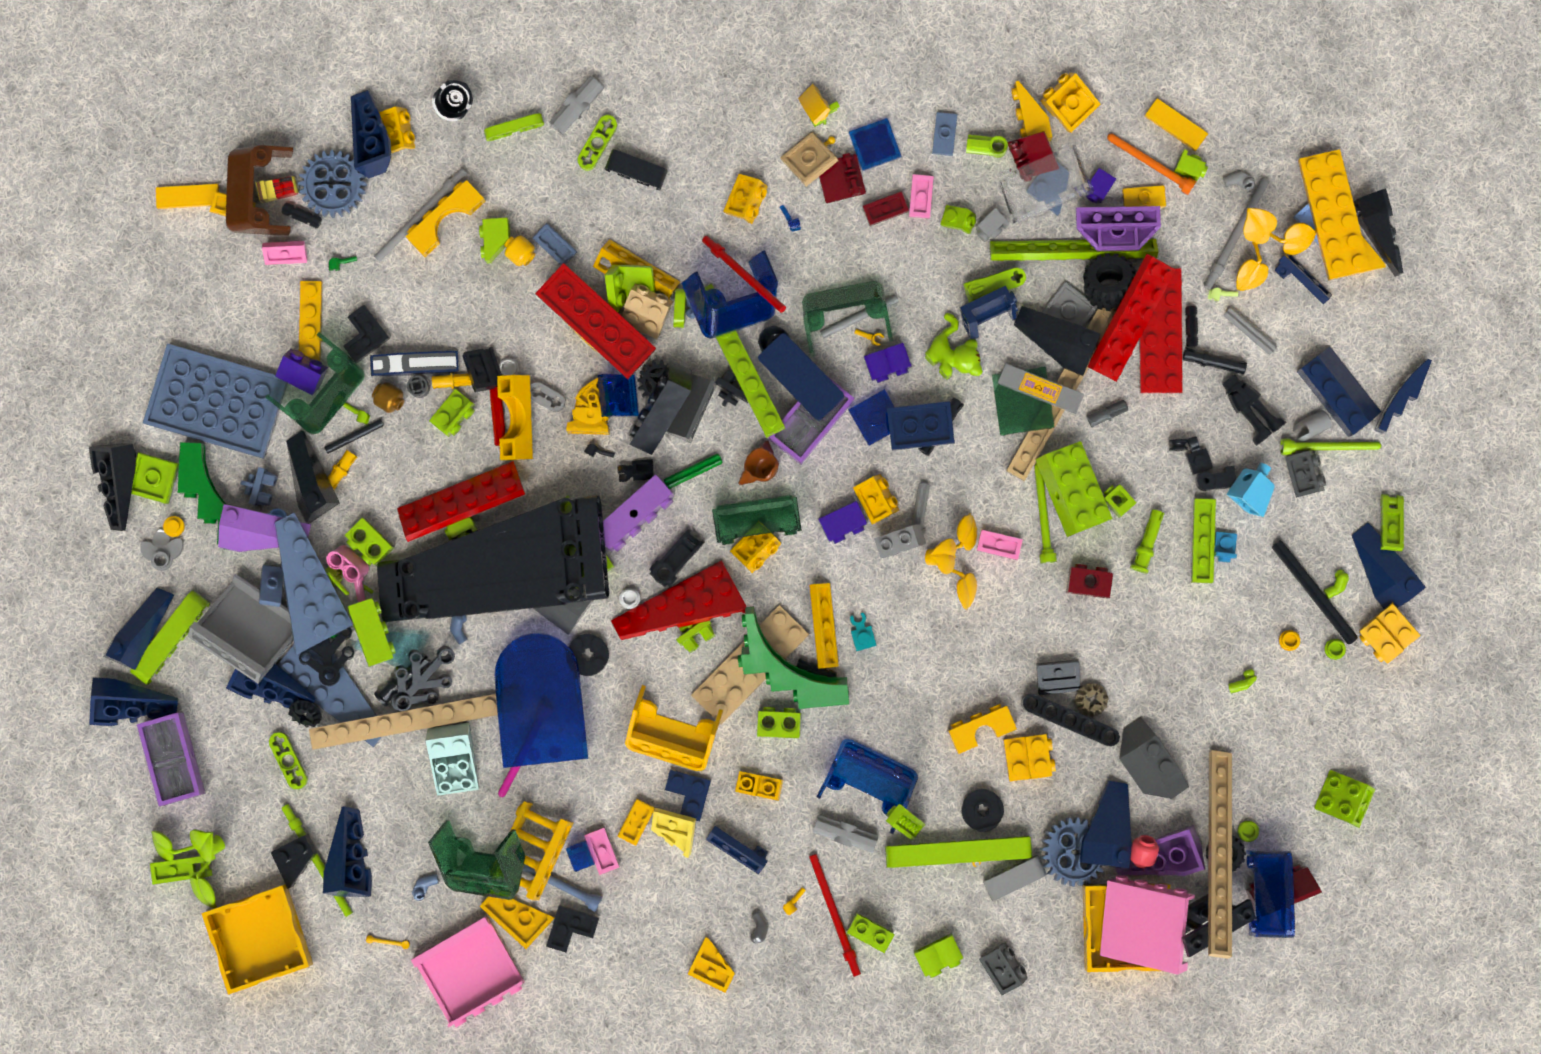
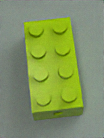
(1073, 489)

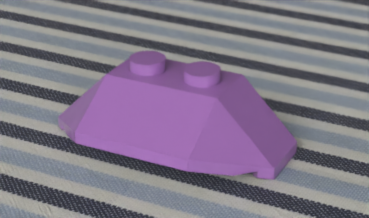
(1118, 226)

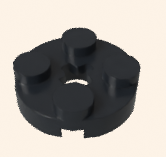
(596, 646)
(976, 820)

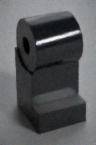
(1207, 481)

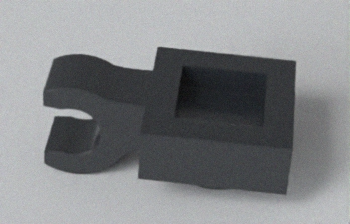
(1198, 459)
(638, 470)

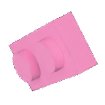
(921, 196)
(284, 252)
(999, 545)
(602, 851)

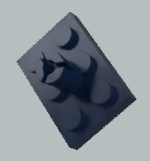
(920, 426)

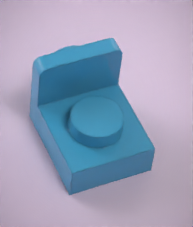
(1225, 546)

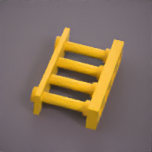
(551, 848)

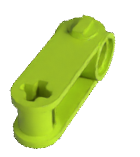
(983, 286)

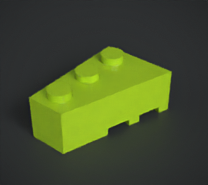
(371, 632)

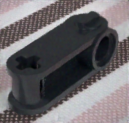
(676, 558)

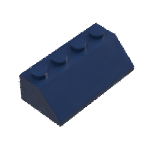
(1339, 392)

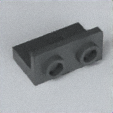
(1305, 473)
(1004, 968)

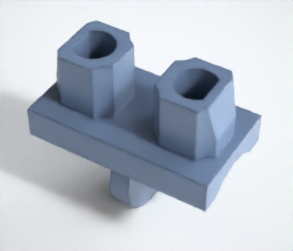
(258, 497)

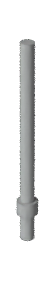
(448, 187)
(1218, 267)

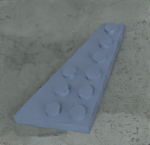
(310, 596)
(341, 700)

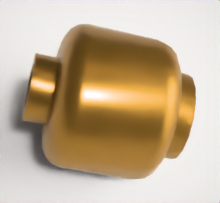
(388, 397)

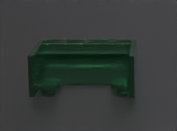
(867, 293)
(331, 398)
(756, 518)
(478, 872)

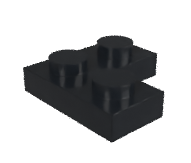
(370, 335)
(568, 922)

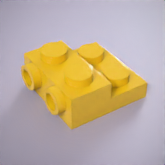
(1069, 101)
(1388, 633)
(1029, 757)

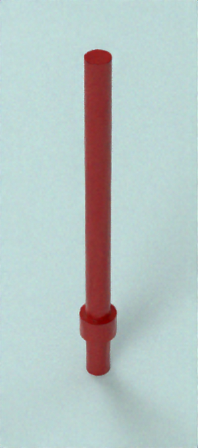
(719, 252)
(849, 953)

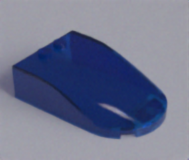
(539, 702)

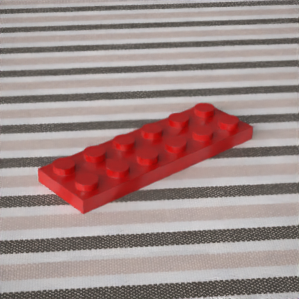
(1131, 317)
(595, 321)
(1162, 343)
(460, 501)

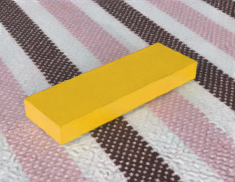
(1176, 124)
(185, 196)

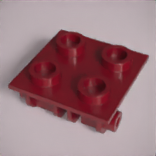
(1029, 148)
(842, 179)

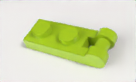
(1392, 523)
(177, 870)

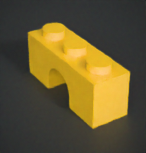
(964, 734)

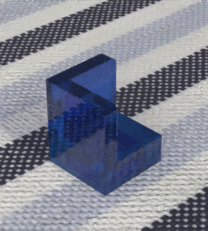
(580, 856)

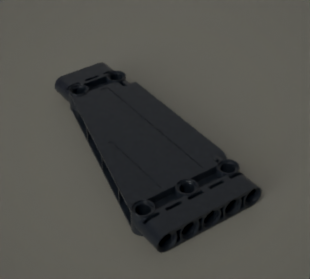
(504, 566)

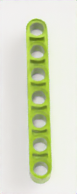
(958, 852)

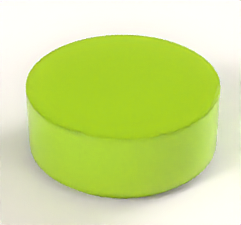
(1248, 831)

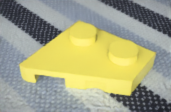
(675, 829)

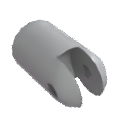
(1315, 423)

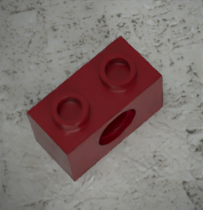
(1077, 585)

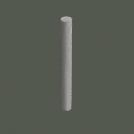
(853, 319)

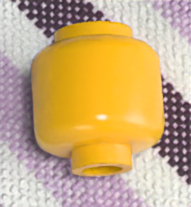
(519, 250)

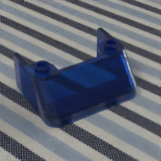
(721, 317)
(871, 774)
(1272, 893)

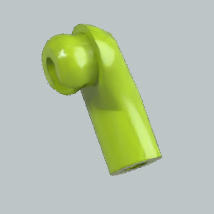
(1340, 584)

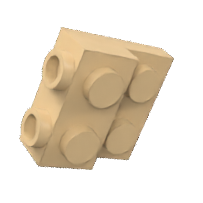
(646, 310)

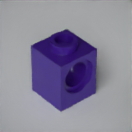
(1102, 184)

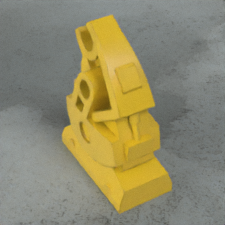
(587, 412)

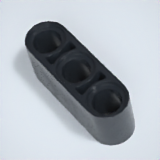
(636, 168)

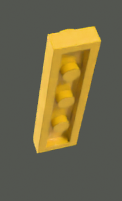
(310, 318)
(824, 625)

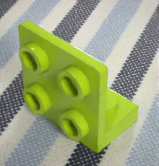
(622, 278)
(1344, 798)

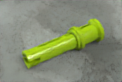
(1145, 550)

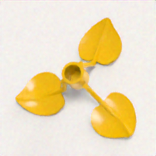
(1258, 229)
(944, 557)

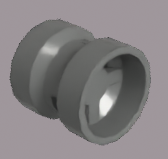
(420, 389)

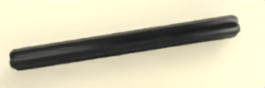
(1314, 592)

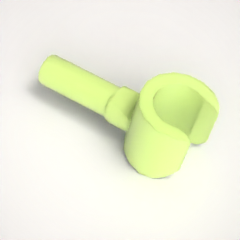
(1217, 292)

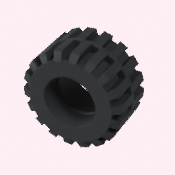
(1107, 268)

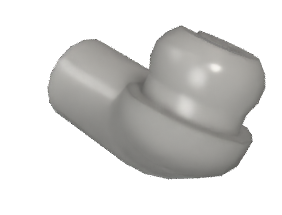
(1239, 178)

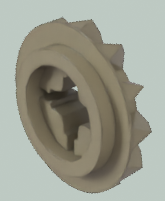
(1083, 704)

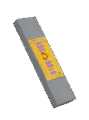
(1041, 388)

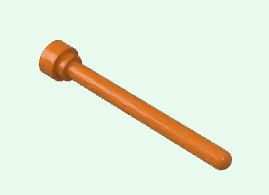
(1185, 183)

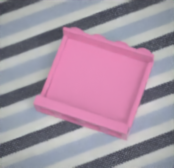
(1145, 924)
(469, 971)

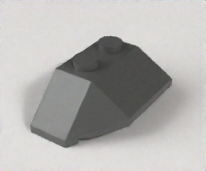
(1150, 762)

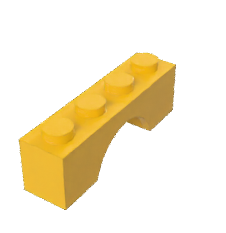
(425, 235)
(516, 394)

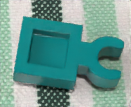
(862, 636)

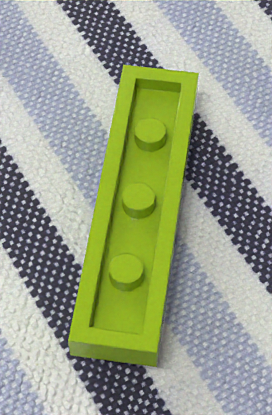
(1203, 541)

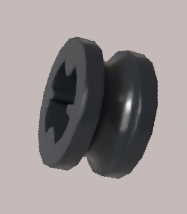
(1178, 445)

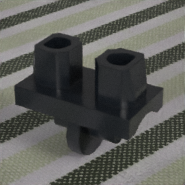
(726, 383)

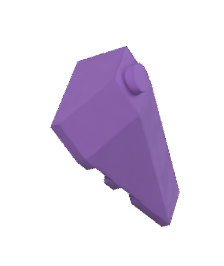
(248, 529)
(1178, 855)

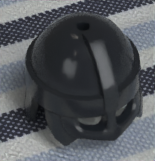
(444, 100)

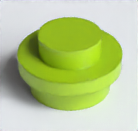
(1335, 649)

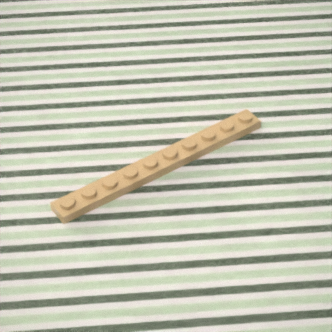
(1036, 440)
(403, 721)
(1220, 855)

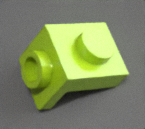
(958, 219)

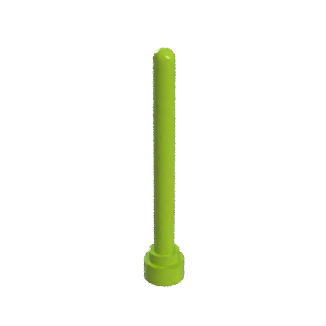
(1291, 446)
(1047, 553)

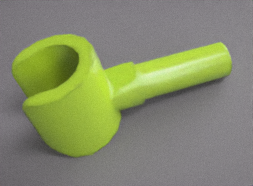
(362, 417)

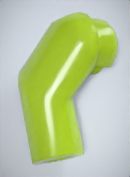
(1243, 684)

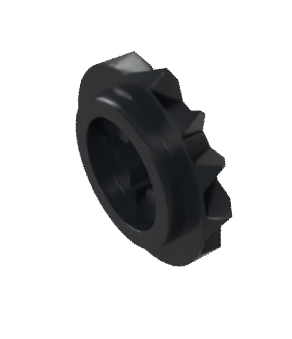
(313, 714)

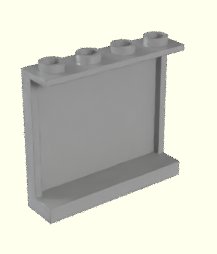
(243, 630)

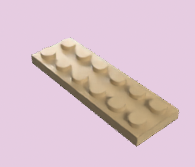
(729, 686)

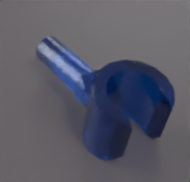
(794, 224)

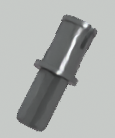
(1107, 413)

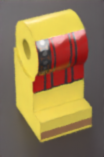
(276, 189)

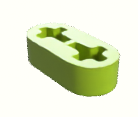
(679, 308)

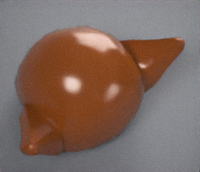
(760, 465)

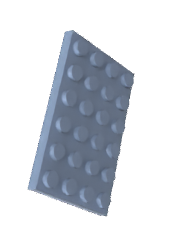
(214, 401)

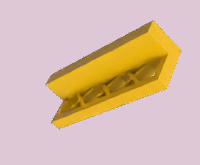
(620, 256)

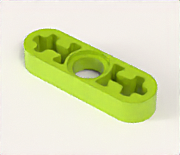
(507, 128)
(594, 134)
(275, 749)

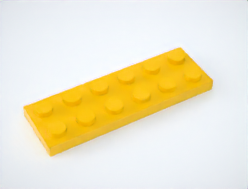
(1334, 214)

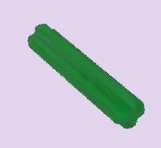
(693, 471)

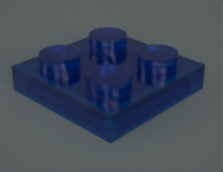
(874, 144)
(617, 395)
(872, 417)

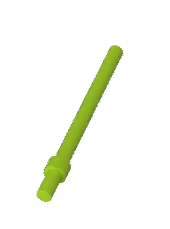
(296, 825)

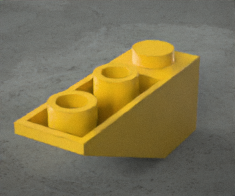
(1030, 112)

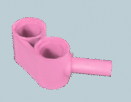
(347, 563)

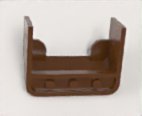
(240, 213)

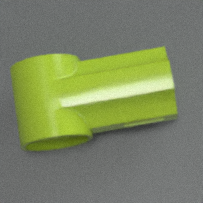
(983, 145)

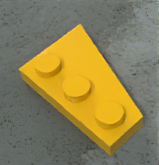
(517, 919)

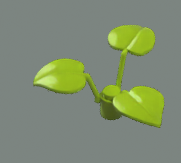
(207, 847)

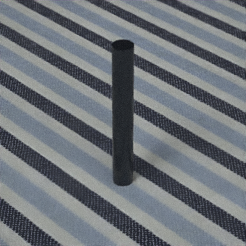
(354, 436)

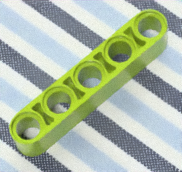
(169, 636)

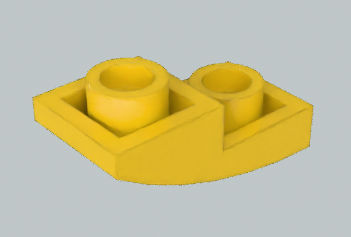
(814, 105)
(759, 785)

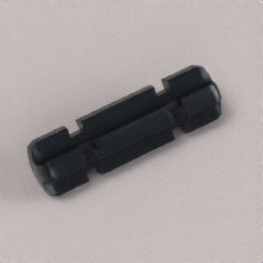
(301, 215)
(1191, 326)
(813, 668)

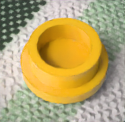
(173, 526)
(1289, 640)

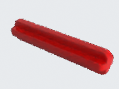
(497, 416)

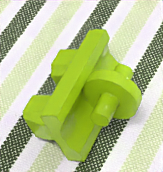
(687, 639)

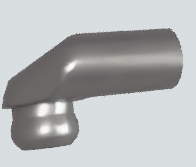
(761, 928)

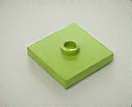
(154, 478)

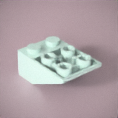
(452, 758)

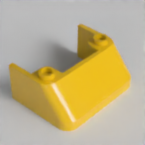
(669, 738)

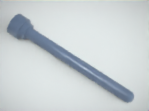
(591, 900)

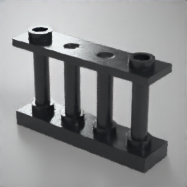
(1198, 914)

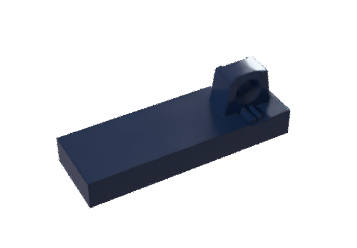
(1290, 264)
(752, 859)

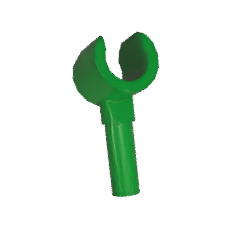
(334, 263)

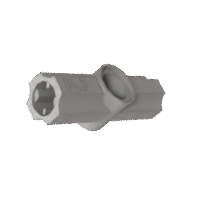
(576, 104)
(845, 833)

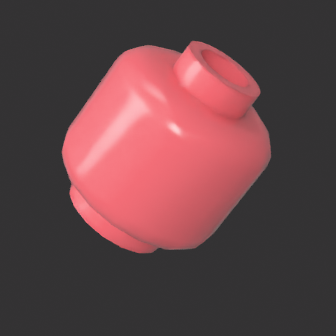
(1144, 851)

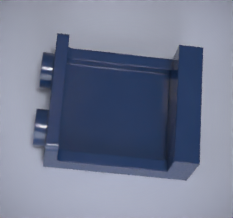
(986, 309)

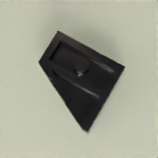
(294, 858)

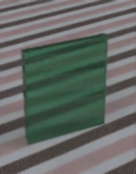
(1021, 412)

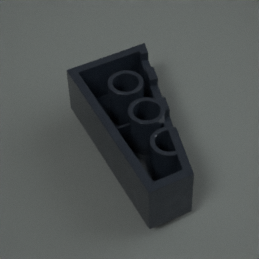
(661, 407)

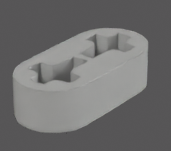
(549, 393)

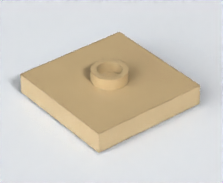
(809, 159)

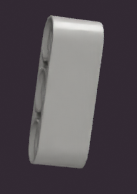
(1015, 878)

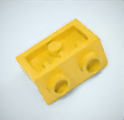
(398, 127)
(746, 198)
(876, 498)
(755, 549)

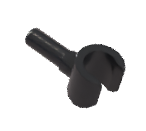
(592, 449)

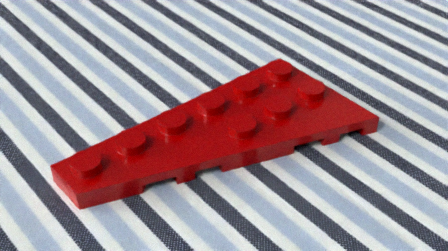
(687, 603)

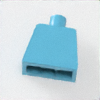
(1253, 490)

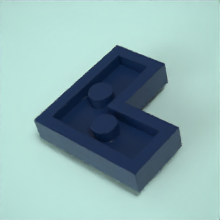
(693, 788)

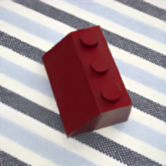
(1304, 885)

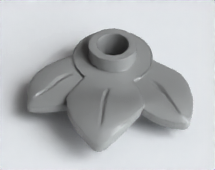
(162, 546)

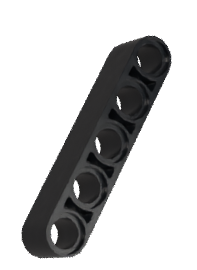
(1080, 720)

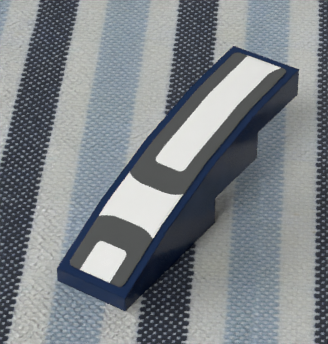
(414, 363)
(1406, 391)

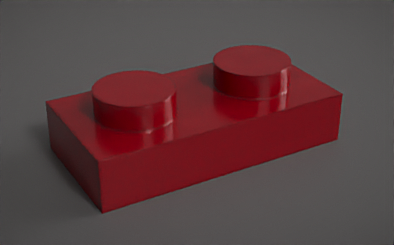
(885, 208)

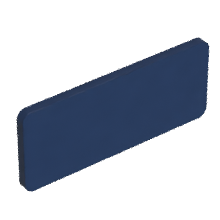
(801, 377)

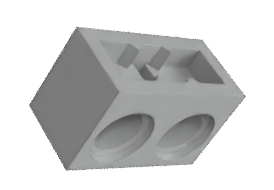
(900, 541)

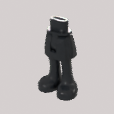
(1242, 398)

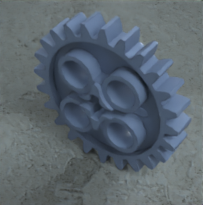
(331, 202)
(1055, 850)

